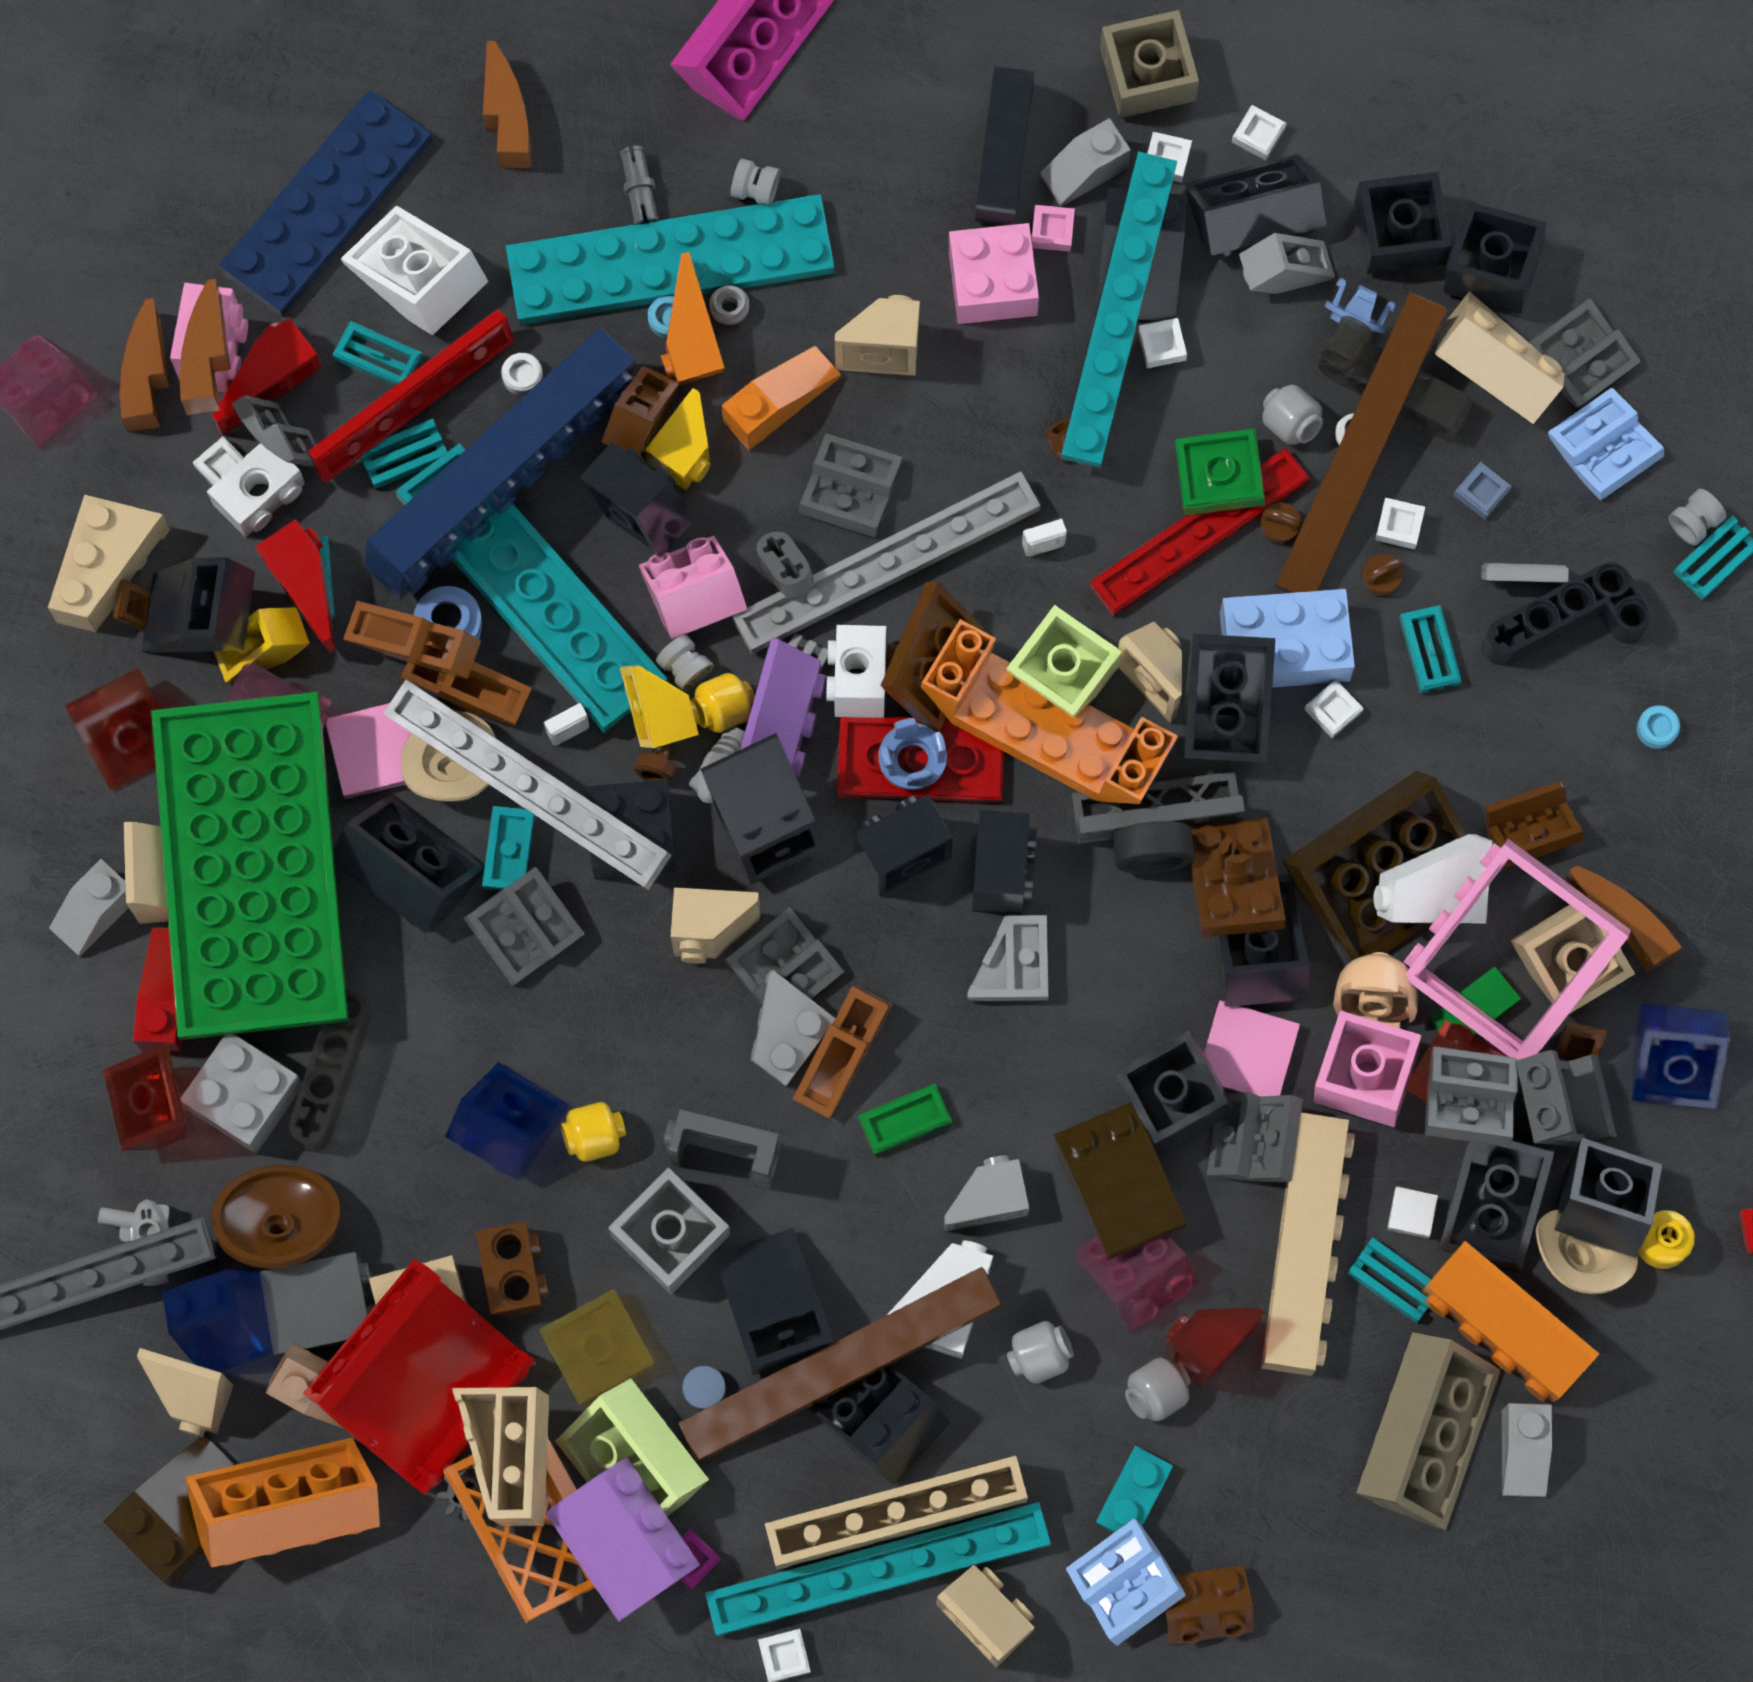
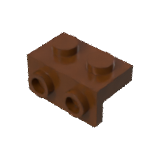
(1534, 821)
(1213, 1607)

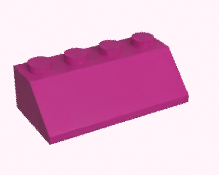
(744, 49)

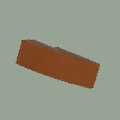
(505, 111)
(204, 352)
(143, 370)
(412, 639)
(482, 694)
(1648, 937)
(842, 1050)

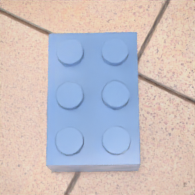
(1308, 629)

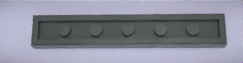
(106, 1272)

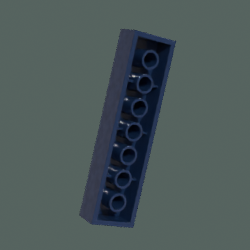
(499, 465)

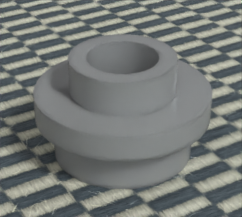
(729, 294)

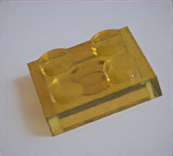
(597, 1347)

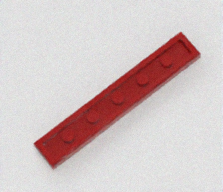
(411, 396)
(1191, 539)

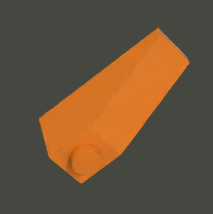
(690, 336)
(777, 396)

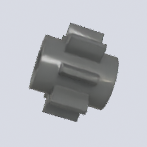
(451, 1496)

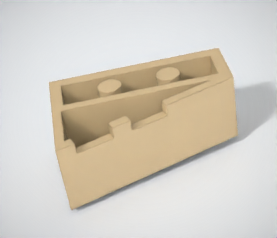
(1499, 359)
(104, 547)
(509, 1450)

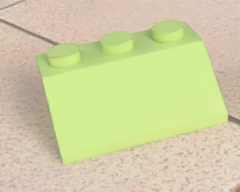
(627, 1425)

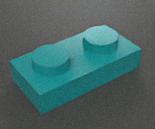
(508, 847)
(1134, 1490)

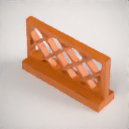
(557, 1488)

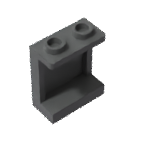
(1565, 1099)
(725, 1138)
(316, 1302)

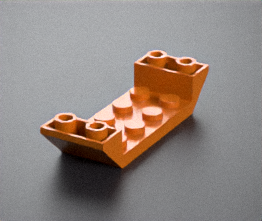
(1083, 752)

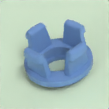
(1359, 307)
(450, 595)
(909, 733)

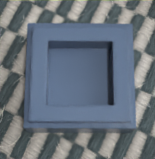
(1482, 490)

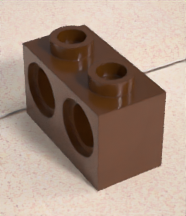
(640, 410)
(502, 1272)

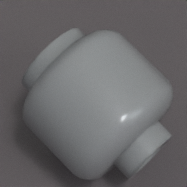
(1292, 415)
(1040, 1352)
(1158, 1389)

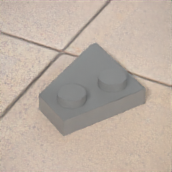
(1015, 962)
(787, 1029)

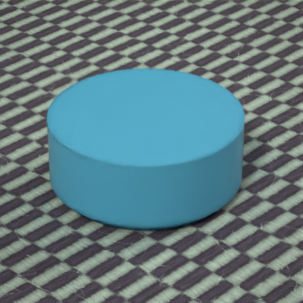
(659, 315)
(1658, 727)

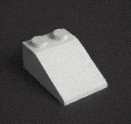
(416, 269)

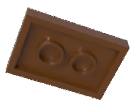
(915, 653)
(1235, 878)

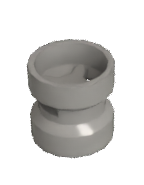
(755, 182)
(1697, 517)
(685, 663)

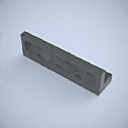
(1198, 811)

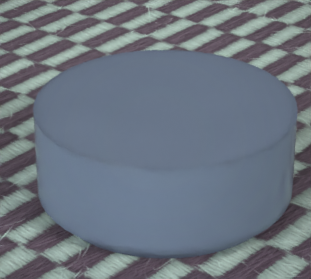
(704, 1387)

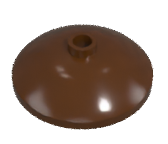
(276, 1216)

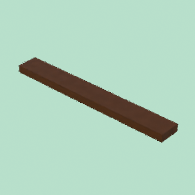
(1361, 445)
(840, 1364)

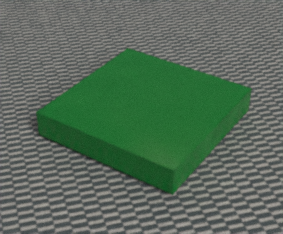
(1219, 472)

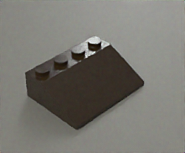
(1345, 863)

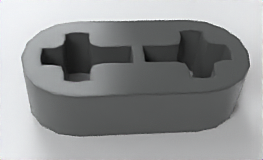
(779, 567)

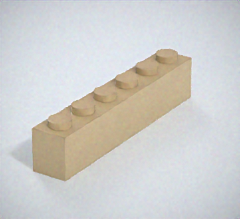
(1306, 1246)
(896, 1513)

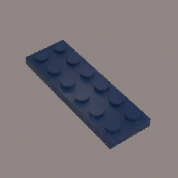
(325, 202)

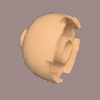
(1377, 990)

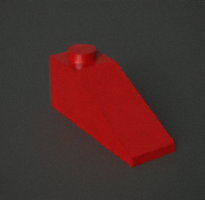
(271, 369)
(299, 569)
(155, 1005)

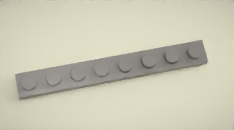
(889, 561)
(527, 784)

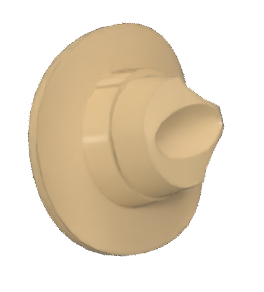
(436, 775)
(1580, 1263)

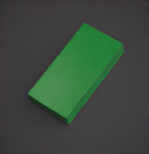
(1488, 993)
(904, 1119)

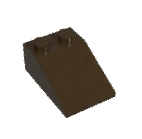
(1119, 1180)
(158, 1515)

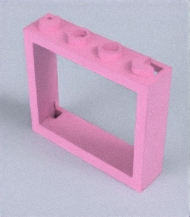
(1469, 1013)

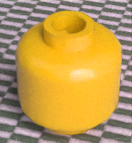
(723, 702)
(592, 1131)
(1679, 1234)

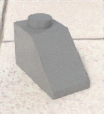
(1087, 163)
(1285, 264)
(90, 908)
(990, 1195)
(1526, 1449)

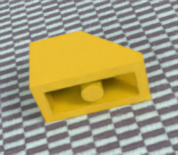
(682, 444)
(271, 640)
(658, 708)

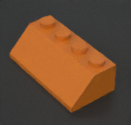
(1508, 1323)
(283, 1502)

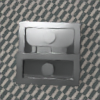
(1587, 352)
(272, 430)
(850, 485)
(524, 926)
(789, 951)
(1471, 1096)
(1257, 1139)

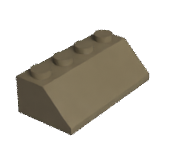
(1429, 1430)

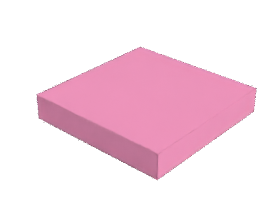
(367, 751)
(1250, 1050)

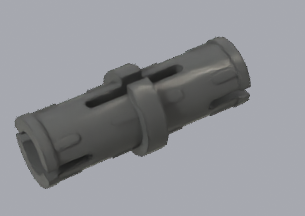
(639, 185)

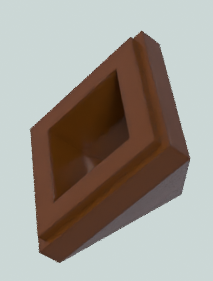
(131, 605)
(1580, 1041)

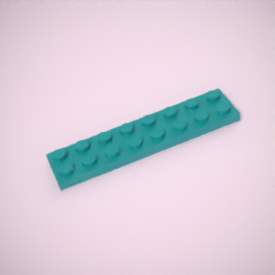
(642, 260)
(546, 606)

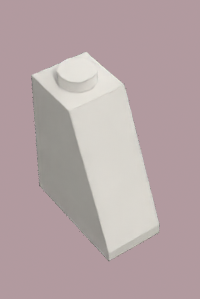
(1428, 883)
(951, 1265)

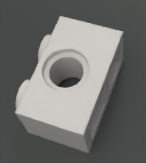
(251, 512)
(861, 649)

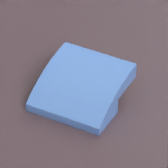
(1606, 444)
(1125, 1581)

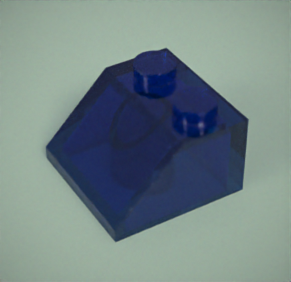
(1679, 1055)
(505, 1120)
(220, 1319)

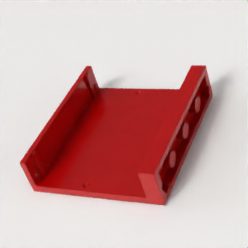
(399, 1371)

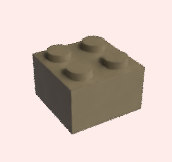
(1149, 64)

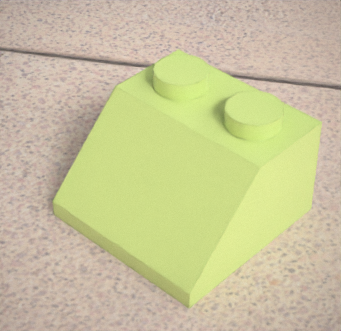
(1065, 662)

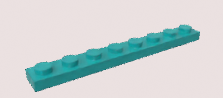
(1119, 310)
(877, 1569)

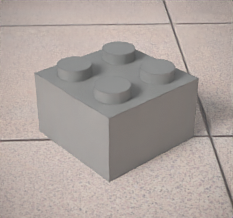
(241, 1092)
(669, 1230)

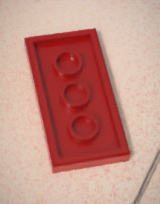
(970, 774)

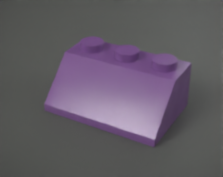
(785, 700)
(622, 1539)

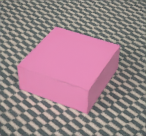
(1052, 228)

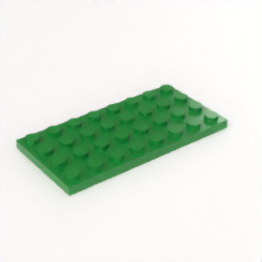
(249, 866)

